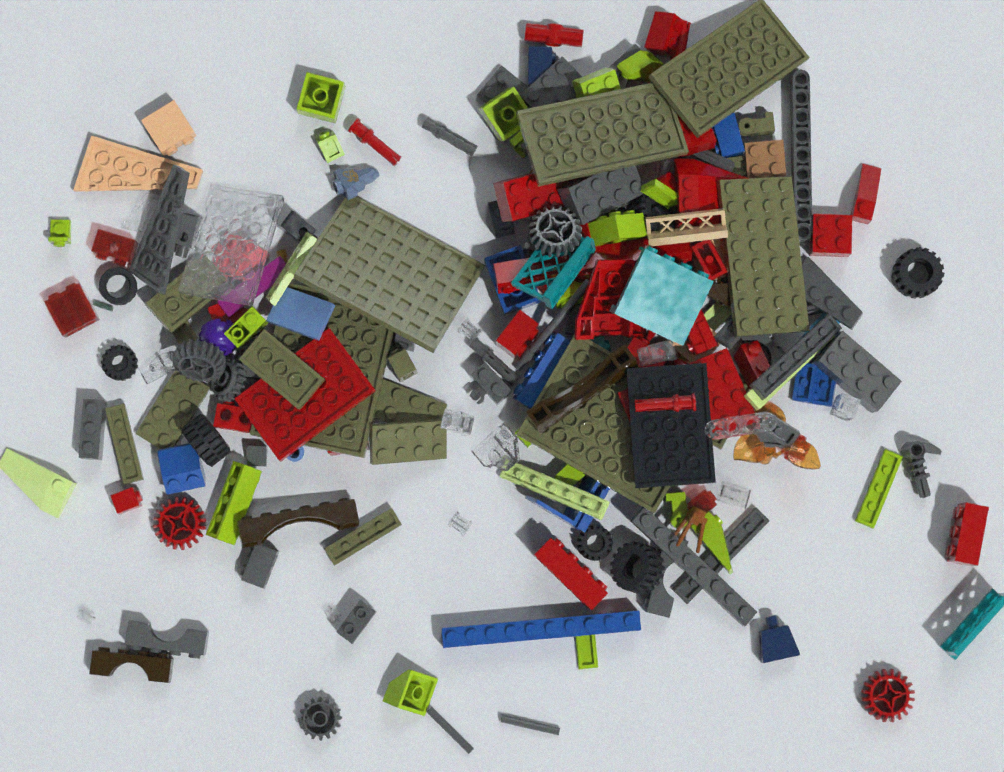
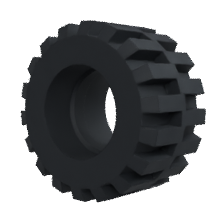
(650, 208)
(932, 265)
(205, 440)
(623, 567)

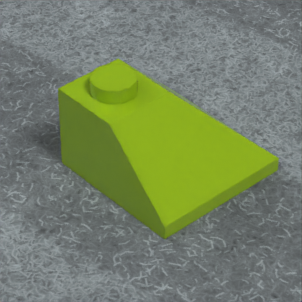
(411, 691)

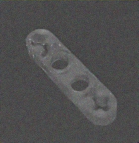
(741, 428)

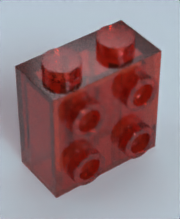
(71, 309)

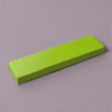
(878, 488)

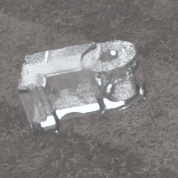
(657, 353)

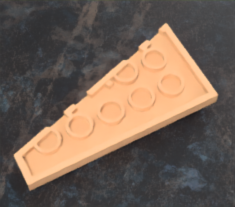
(122, 168)

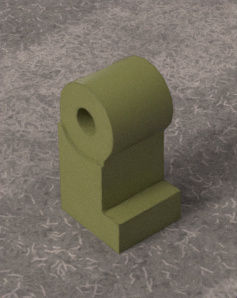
(757, 127)

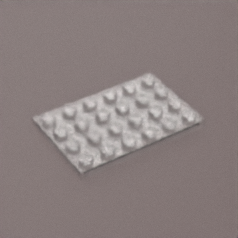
(231, 244)

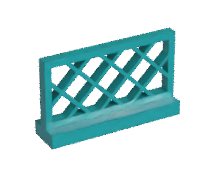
(565, 277)
(973, 624)

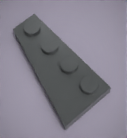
(827, 296)

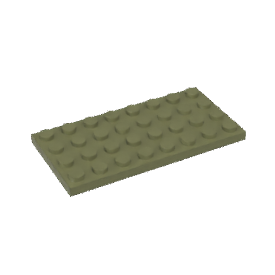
(729, 67)
(600, 133)
(763, 256)

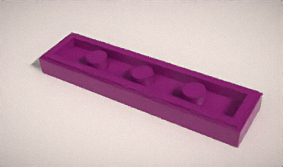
(267, 280)

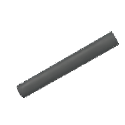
(530, 724)
(450, 730)

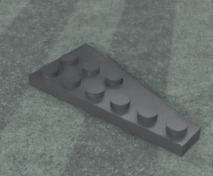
(157, 245)

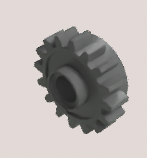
(230, 382)
(310, 723)

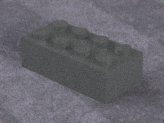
(600, 192)
(857, 371)

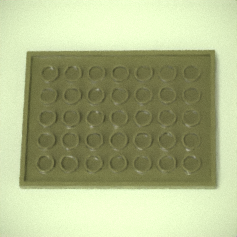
(369, 348)
(595, 434)

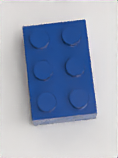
(517, 299)

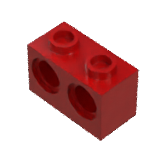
(234, 422)

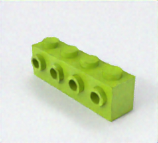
(233, 502)

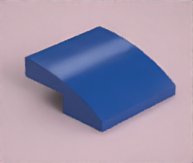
(813, 386)

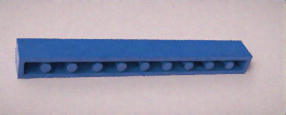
(541, 629)

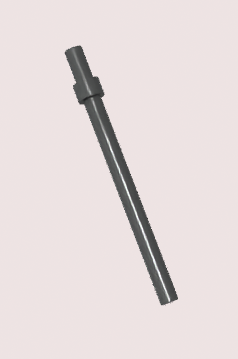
(530, 351)

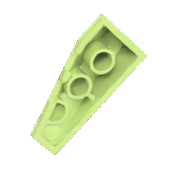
(40, 484)

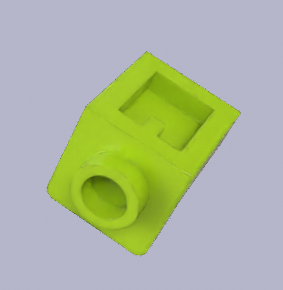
(516, 143)
(329, 145)
(60, 232)

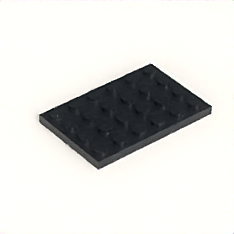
(669, 444)

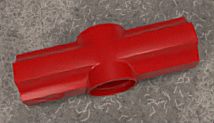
(554, 35)

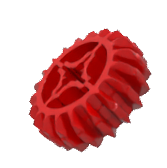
(184, 515)
(889, 704)

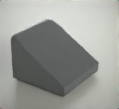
(257, 456)

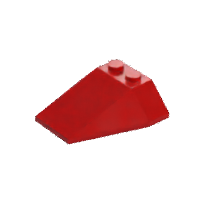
(698, 188)
(601, 292)

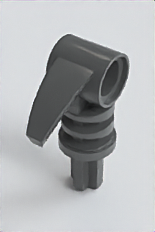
(916, 463)

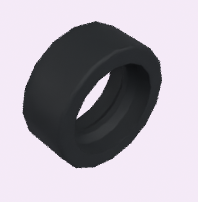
(103, 286)

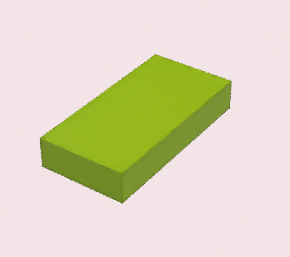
(660, 193)
(586, 651)

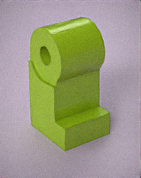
(678, 508)

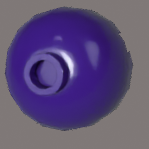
(214, 331)

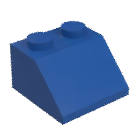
(181, 469)

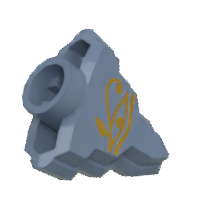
(352, 181)

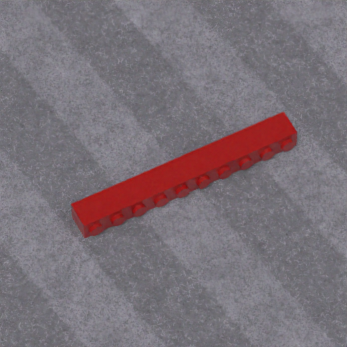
(507, 271)

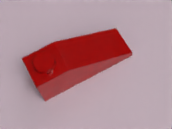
(866, 194)

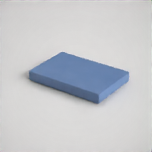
(301, 313)

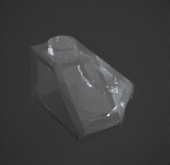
(498, 449)

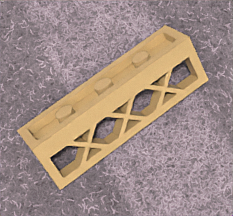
(689, 233)

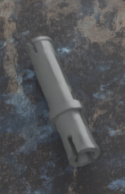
(452, 138)
(497, 364)

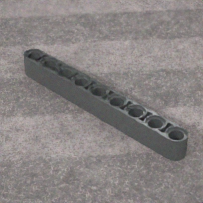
(804, 147)

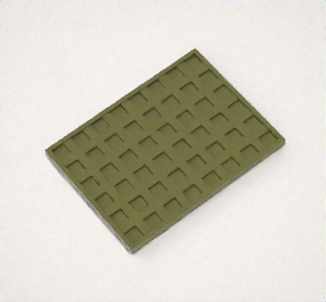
(390, 272)

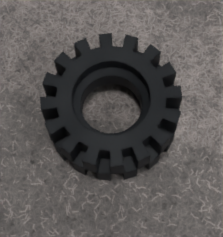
(130, 368)
(606, 539)

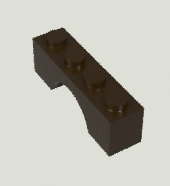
(106, 662)

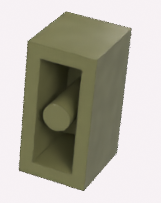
(402, 364)

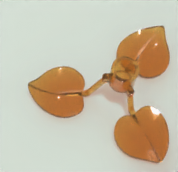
(751, 450)

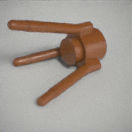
(693, 517)

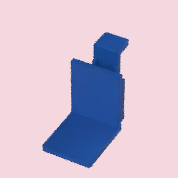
(572, 516)

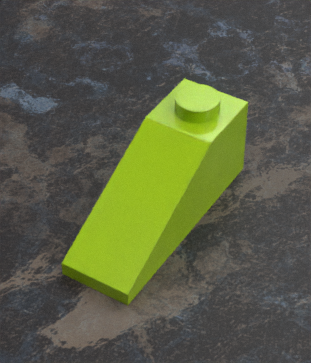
(715, 540)

